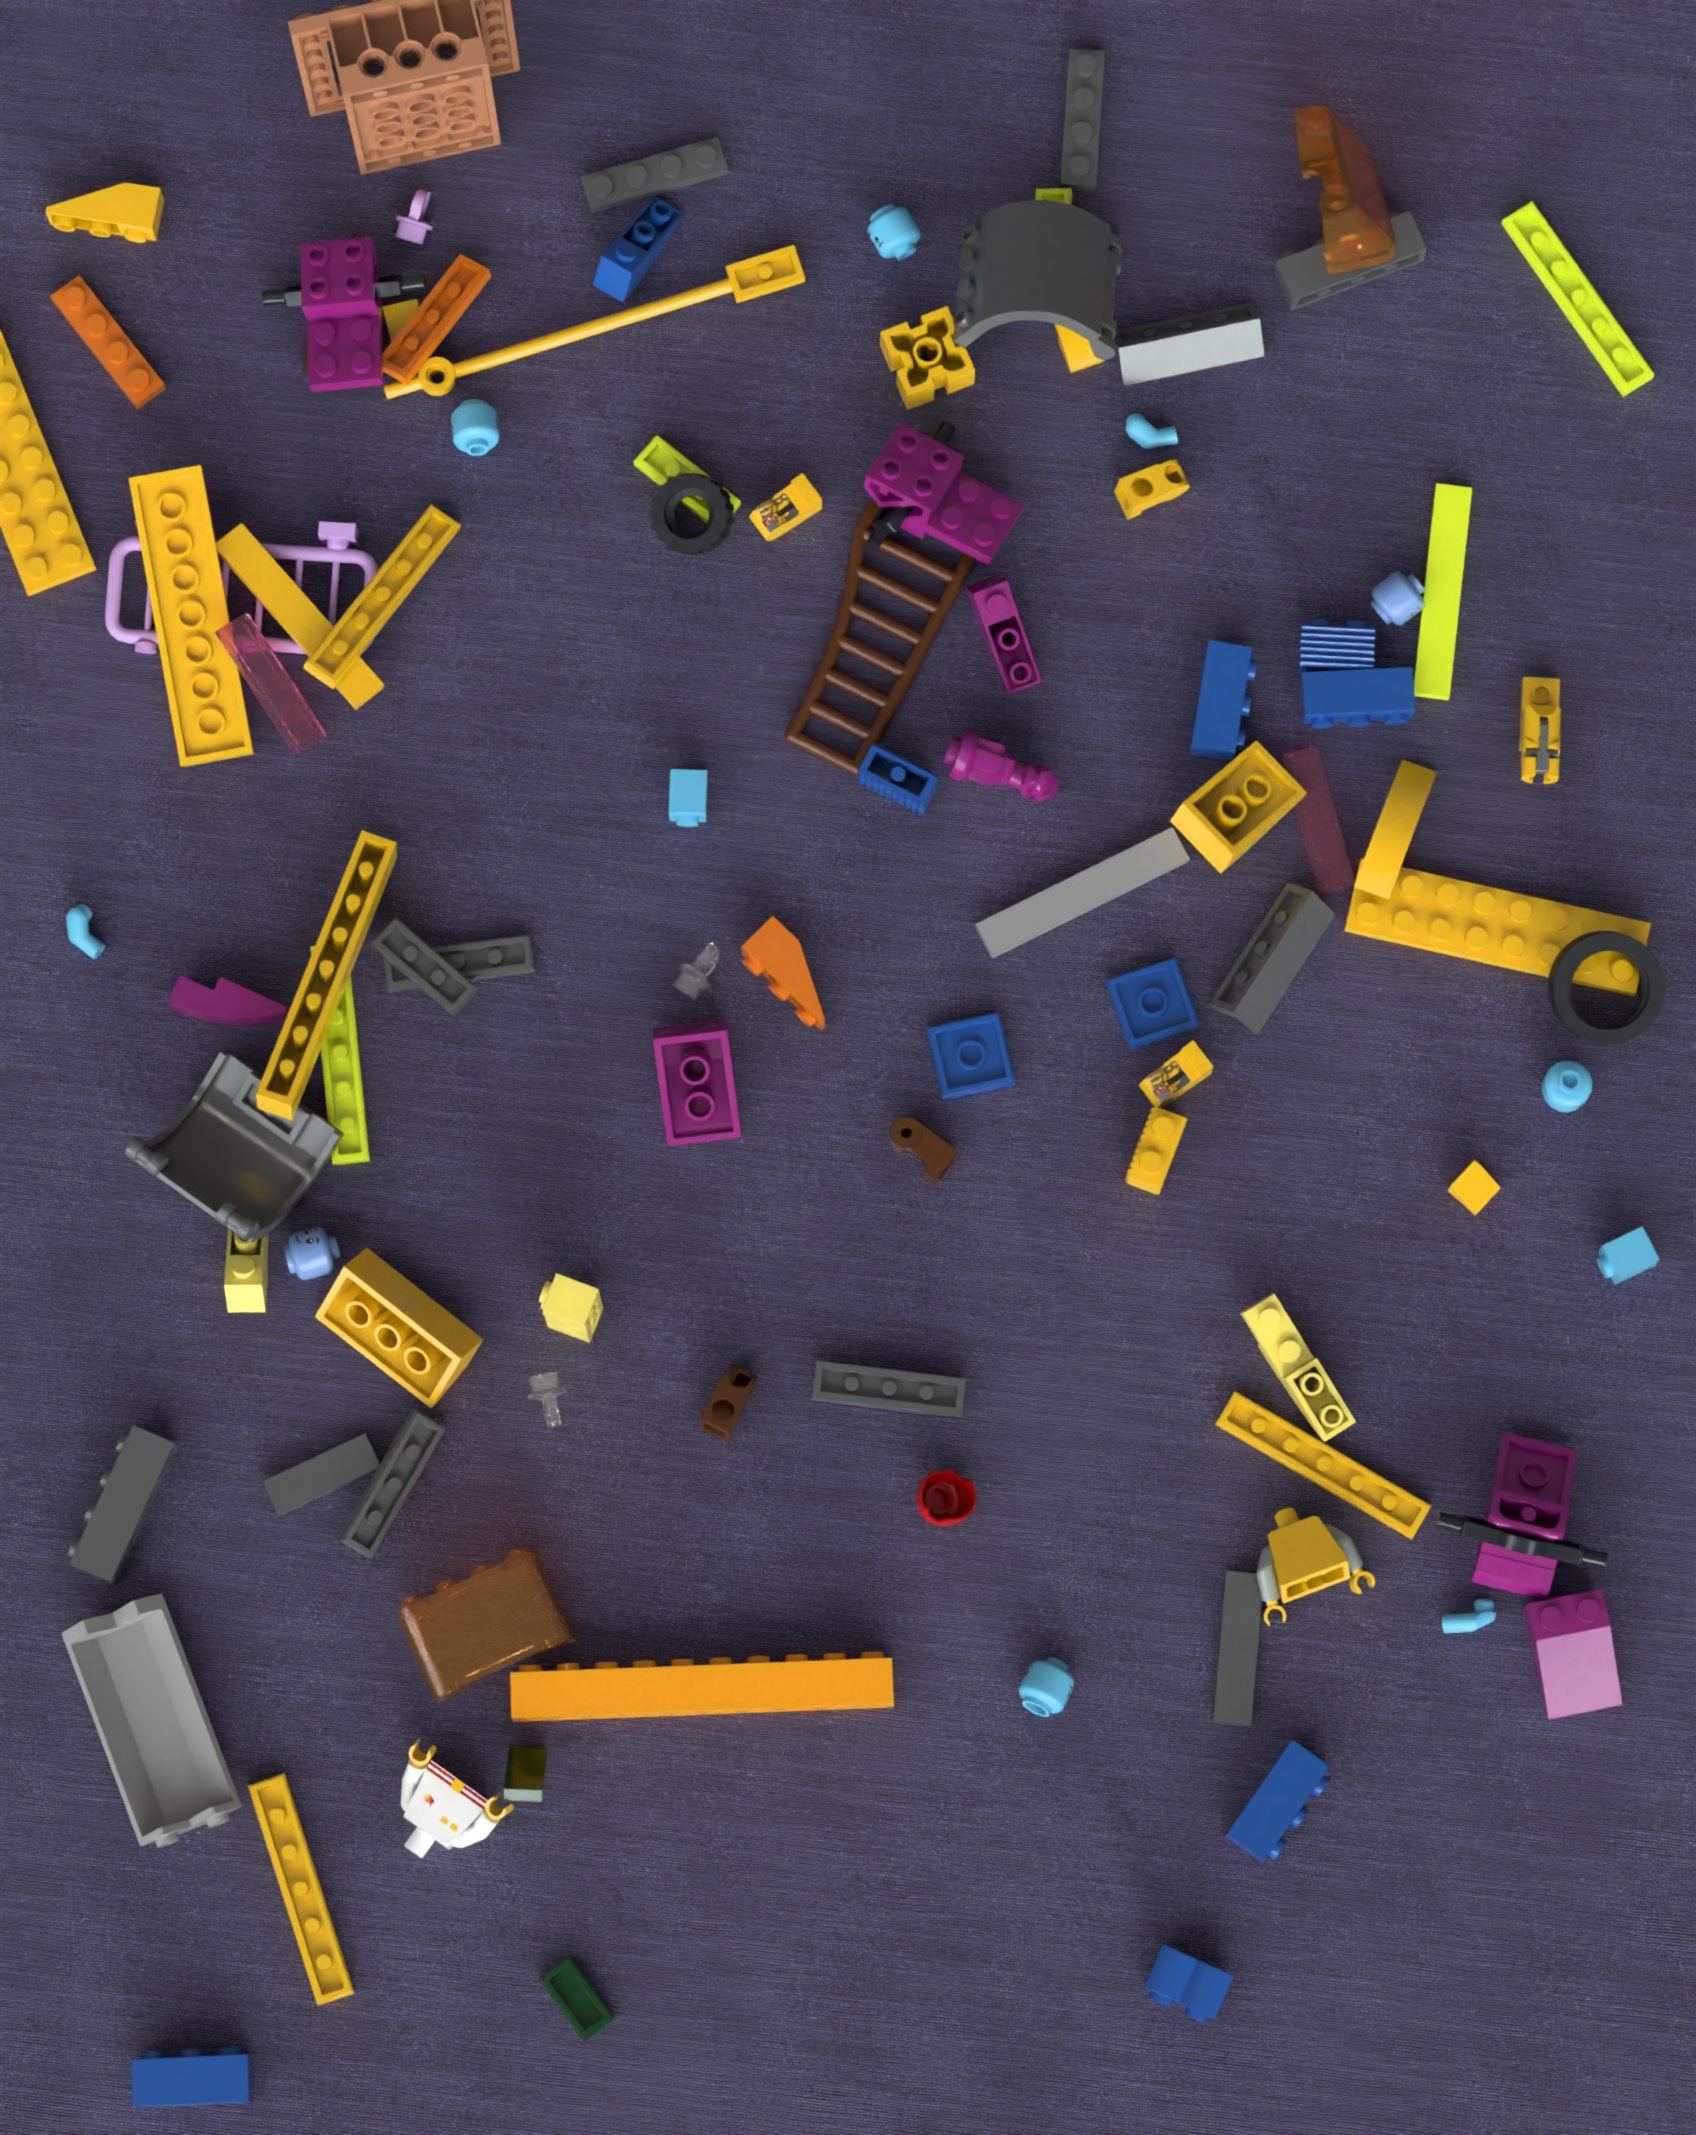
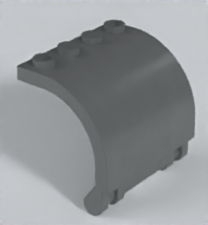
(1042, 266)
(237, 1158)

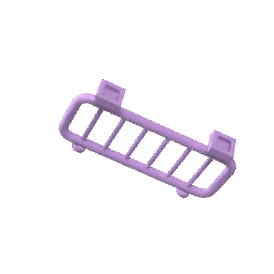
(333, 534)

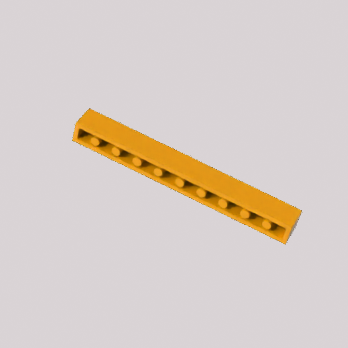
(701, 1689)

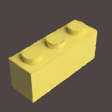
(571, 1307)

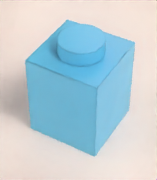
(688, 797)
(1627, 1256)

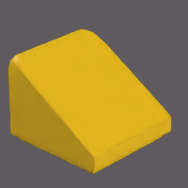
(1474, 1187)

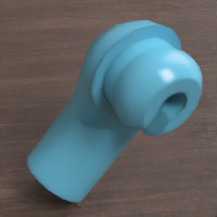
(1146, 435)
(78, 931)
(1470, 1622)

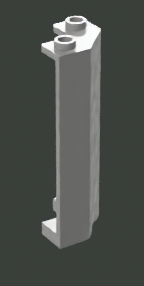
(151, 1721)

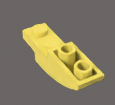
(1297, 1368)

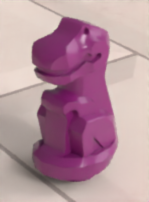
(989, 765)

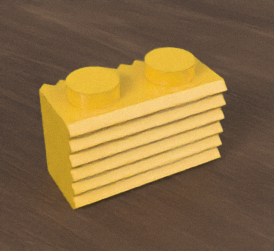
(1155, 1150)

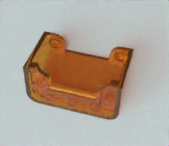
(1354, 208)

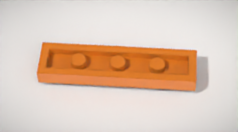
(434, 318)
(108, 342)

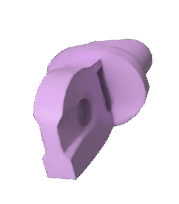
(413, 227)

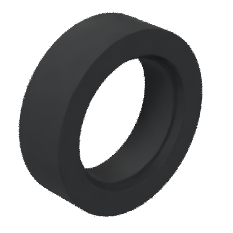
(1650, 996)

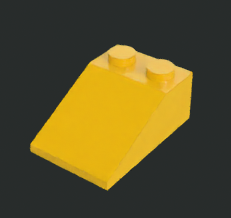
(1237, 806)

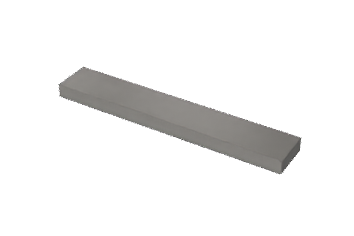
(1082, 892)

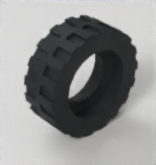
(719, 513)

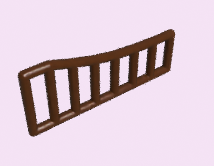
(839, 640)

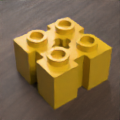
(920, 378)

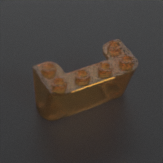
(483, 1623)

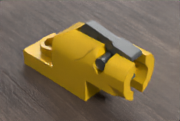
(1540, 729)

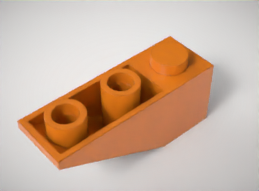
(780, 959)

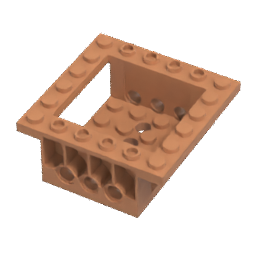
(404, 110)

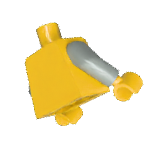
(1305, 1559)

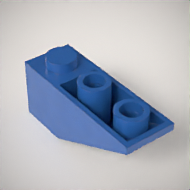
(636, 249)

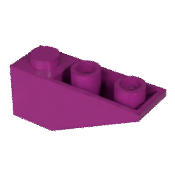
(1003, 633)

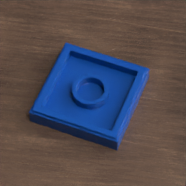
(1152, 1004)
(970, 1056)

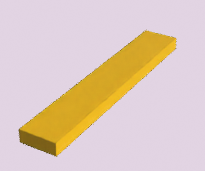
(382, 596)
(291, 607)
(1323, 1465)
(301, 1889)

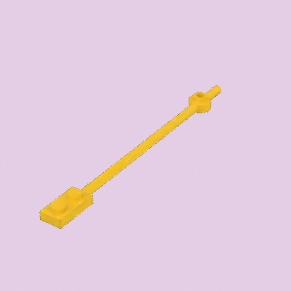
(745, 279)

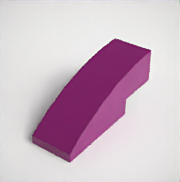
(225, 1004)

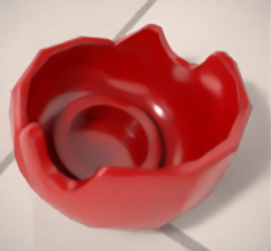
(945, 1498)

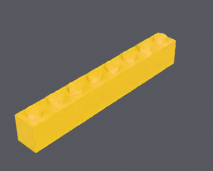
(326, 975)

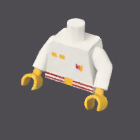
(444, 1806)

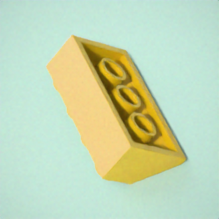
(398, 1327)

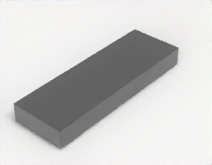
(424, 966)
(322, 1474)

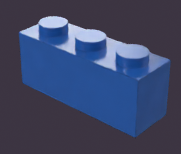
(1357, 697)
(1223, 701)
(1279, 1803)
(191, 2078)

